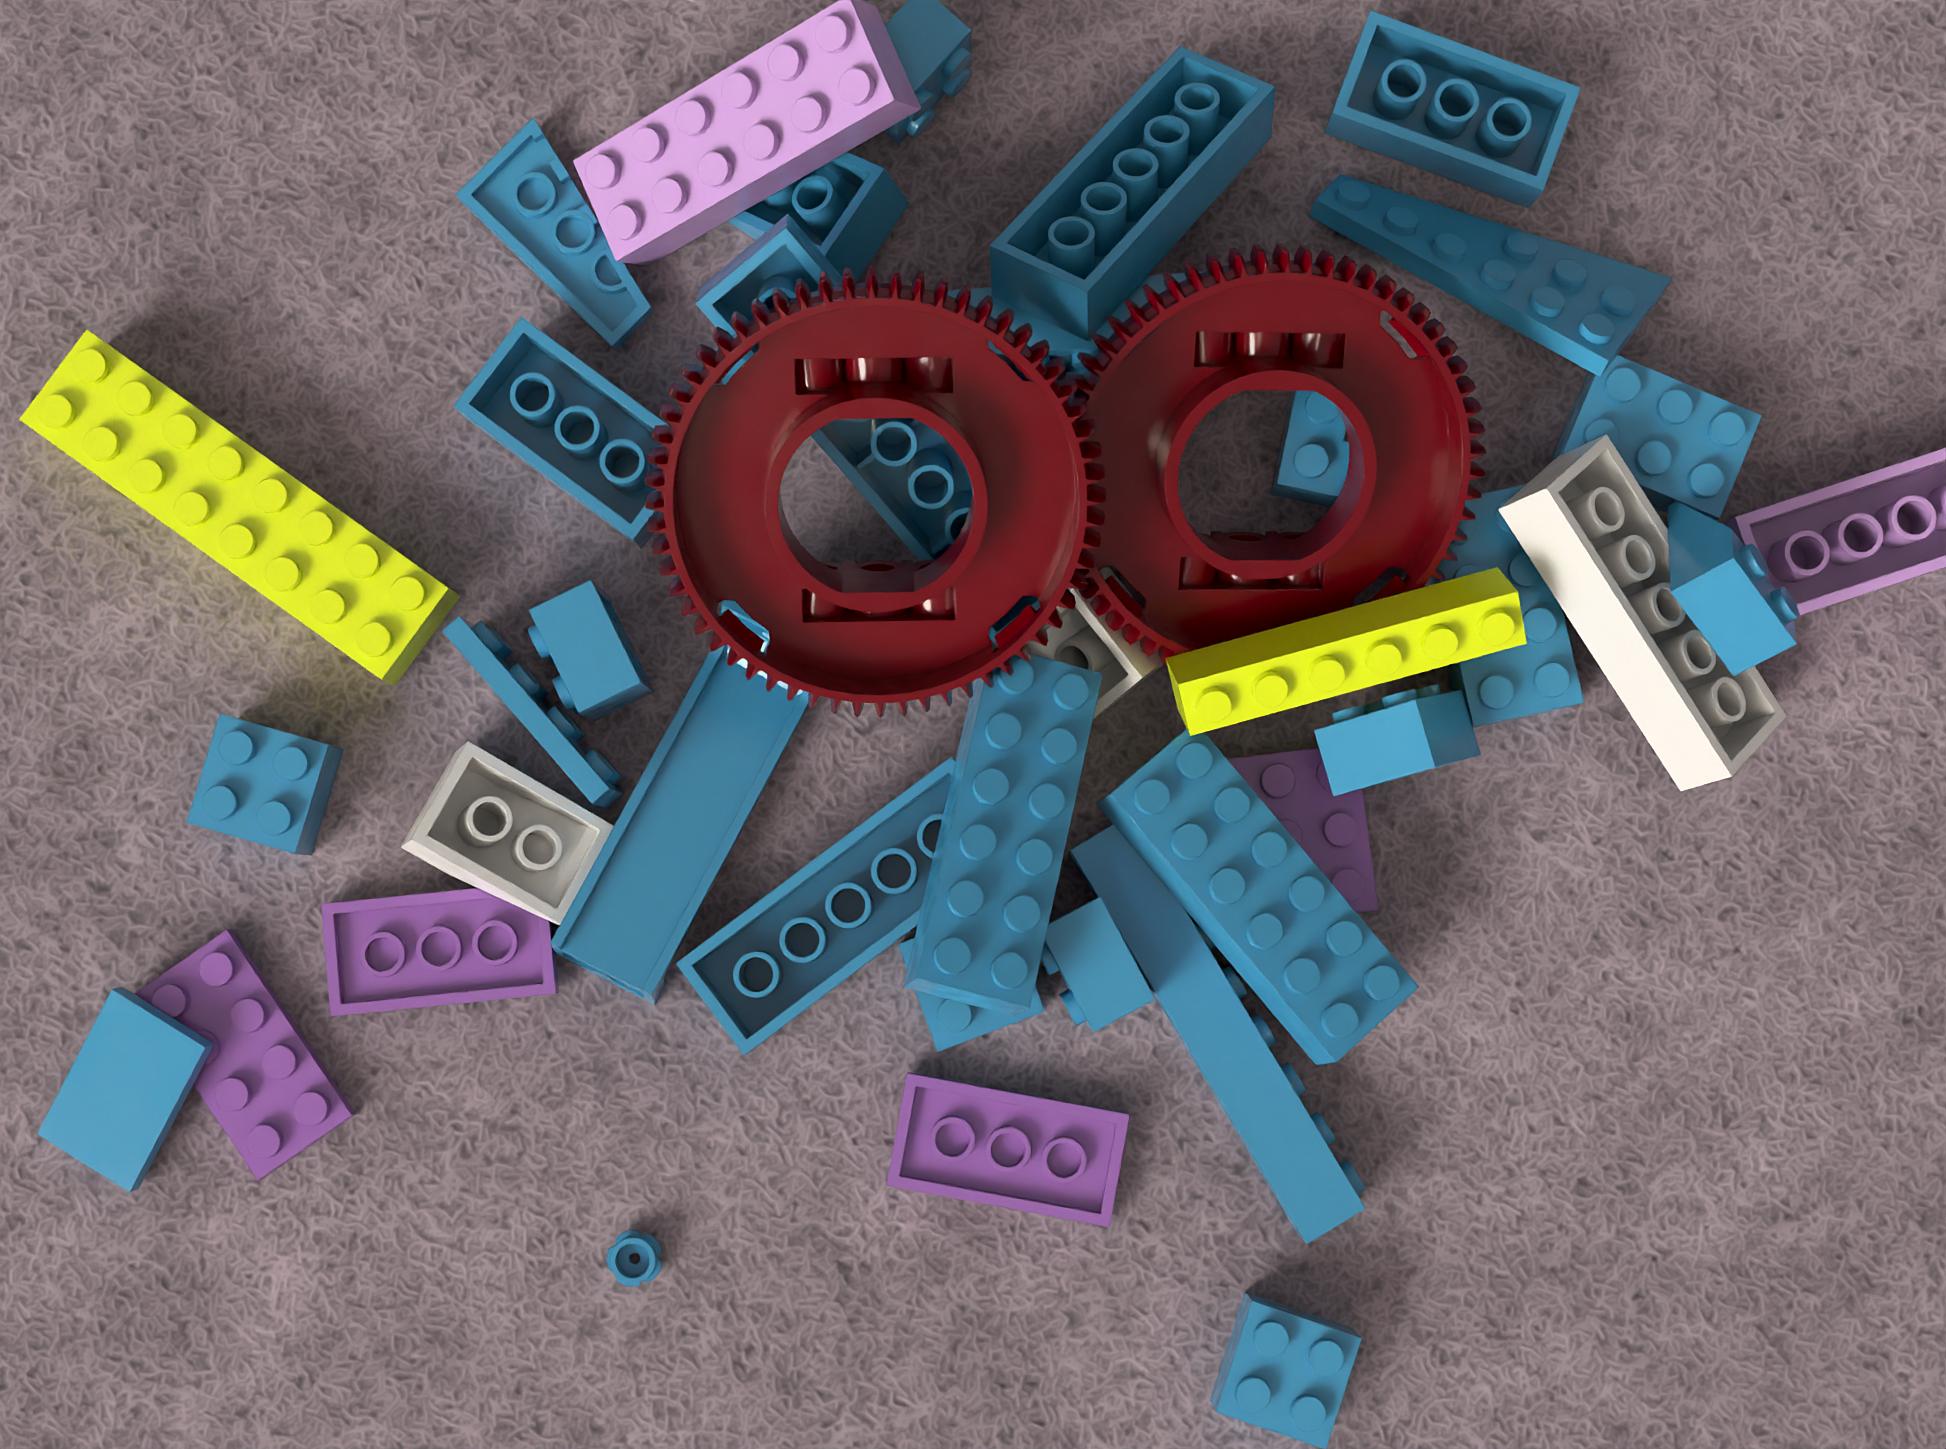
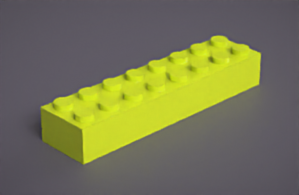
(240, 508)

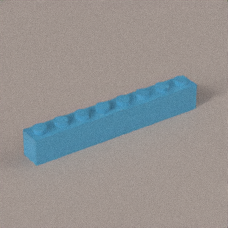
(1223, 1038)

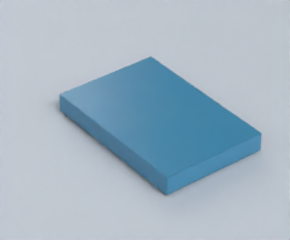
(125, 1088)

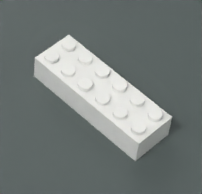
(1611, 575)

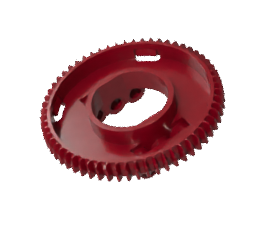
(1274, 330)
(877, 624)

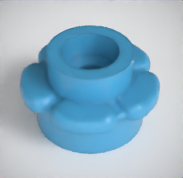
(619, 1258)

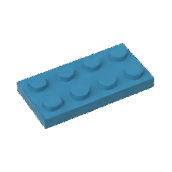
(524, 696)

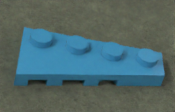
(548, 225)

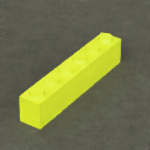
(1346, 650)

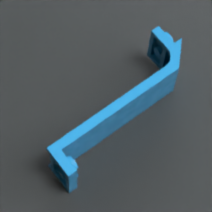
(680, 823)

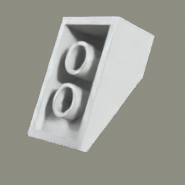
(507, 834)

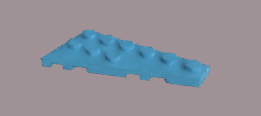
(1537, 286)

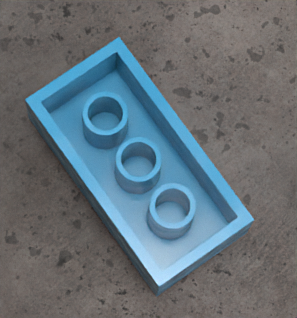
(1452, 110)
(567, 426)
(1526, 677)

